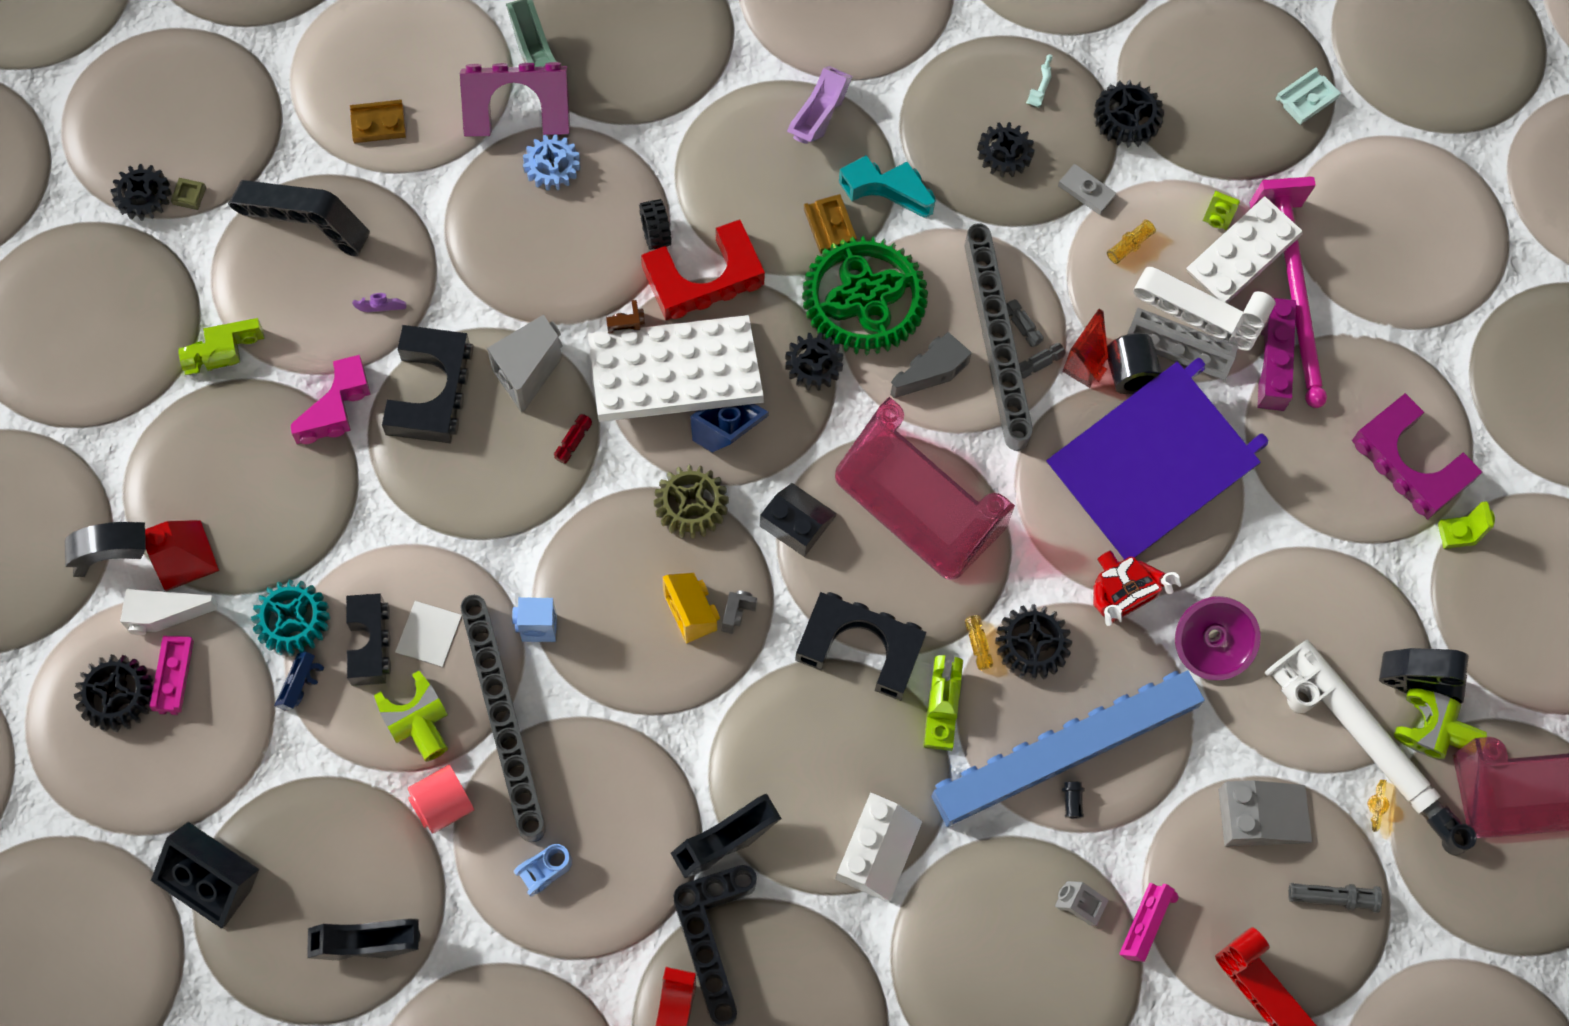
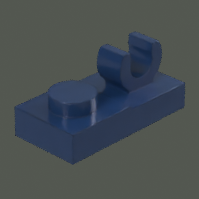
(299, 674)

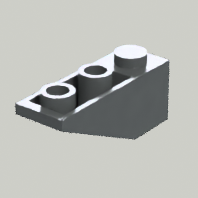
(937, 366)

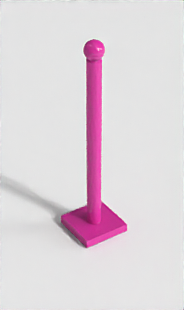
(1286, 195)

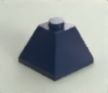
(724, 425)

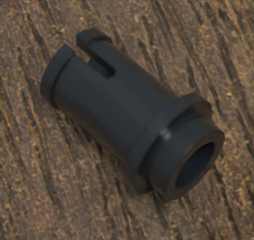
(1073, 800)

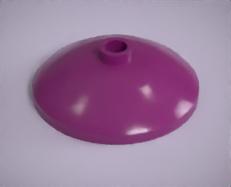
(1230, 650)

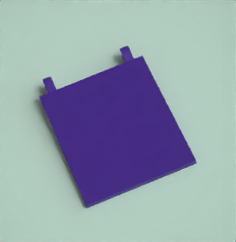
(1154, 460)

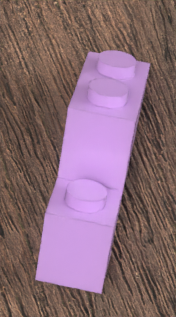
(817, 111)

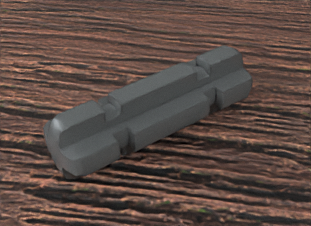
(1024, 323)
(1041, 360)

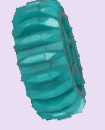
(279, 637)

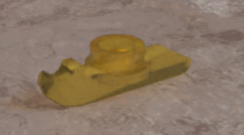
(1378, 805)

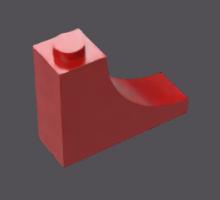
(676, 997)

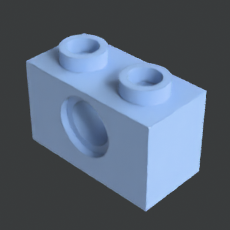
(535, 619)

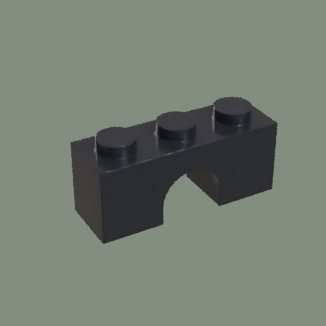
(369, 663)

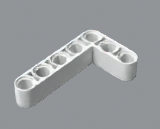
(1205, 310)

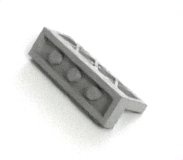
(1185, 343)

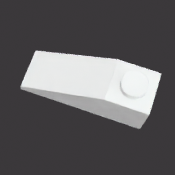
(156, 610)

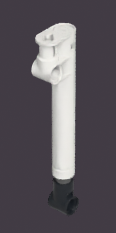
(1310, 673)

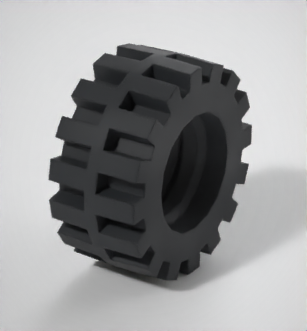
(655, 224)

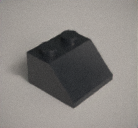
(796, 518)

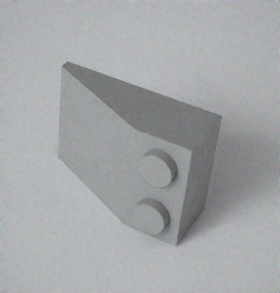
(1264, 813)

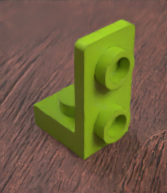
(1221, 210)
(1468, 529)

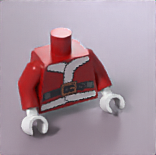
(1128, 586)

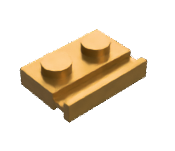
(377, 121)
(829, 222)

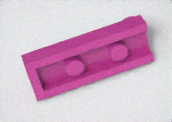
(171, 674)
(1147, 921)

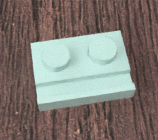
(1308, 96)

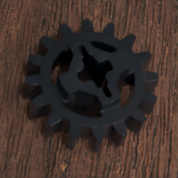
(1008, 146)
(143, 200)
(824, 356)

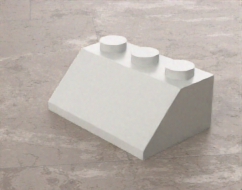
(879, 848)

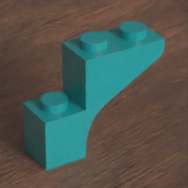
(898, 185)

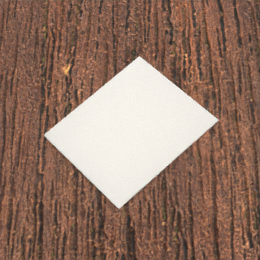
(428, 633)

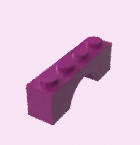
(1276, 378)

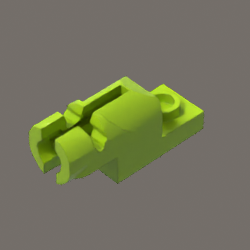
(220, 346)
(943, 705)

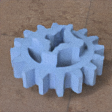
(562, 155)

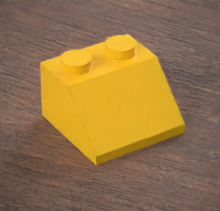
(689, 605)

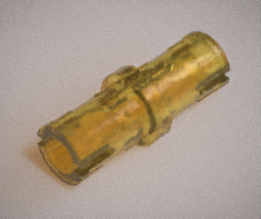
(1131, 241)

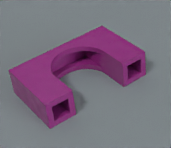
(547, 82)
(1425, 491)

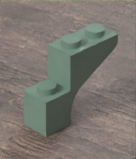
(529, 33)

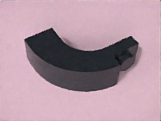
(102, 543)

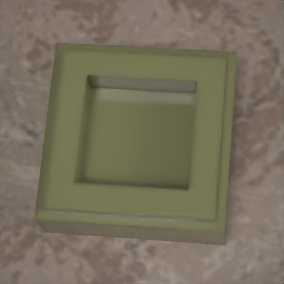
(188, 193)

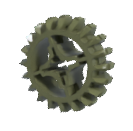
(674, 488)

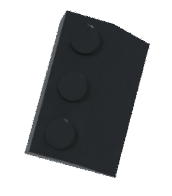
(204, 874)

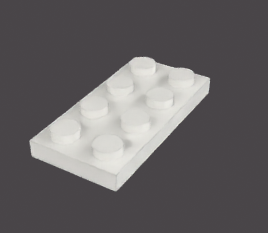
(1244, 251)

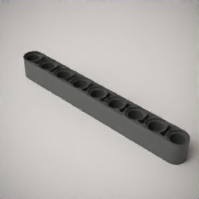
(994, 346)
(502, 730)

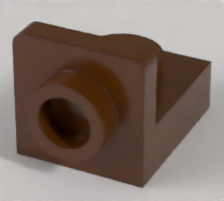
(623, 321)

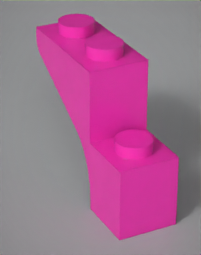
(329, 413)

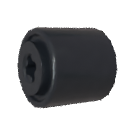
(1132, 362)

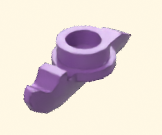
(379, 302)

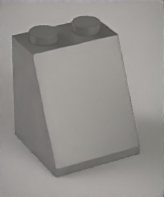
(526, 359)

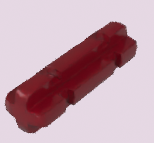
(573, 438)

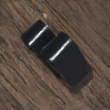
(1426, 669)

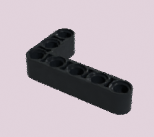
(302, 206)
(706, 940)

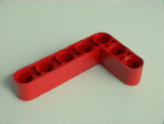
(1257, 983)

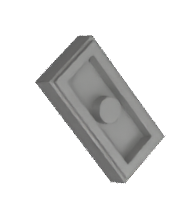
(1087, 189)

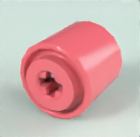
(439, 799)

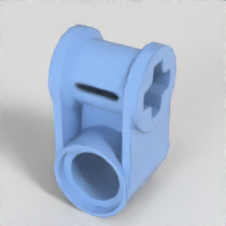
(542, 869)

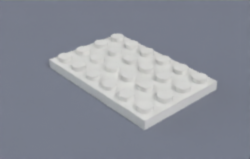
(675, 368)

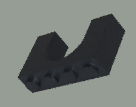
(435, 418)
(834, 616)

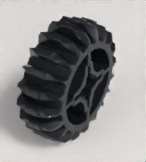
(1123, 122)
(1021, 642)
(117, 671)

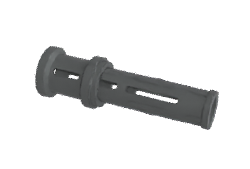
(1349, 897)

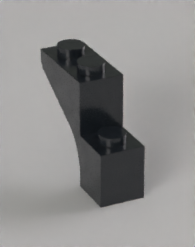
(726, 837)
(363, 940)

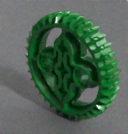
(865, 294)

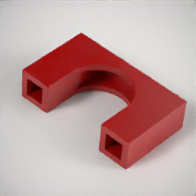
(679, 296)

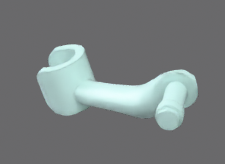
(1036, 97)

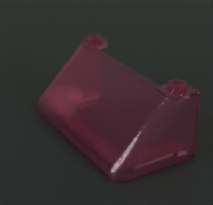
(918, 498)
(1513, 793)

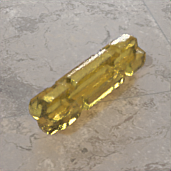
(979, 642)

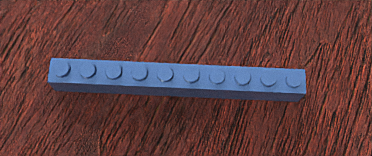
(1066, 748)

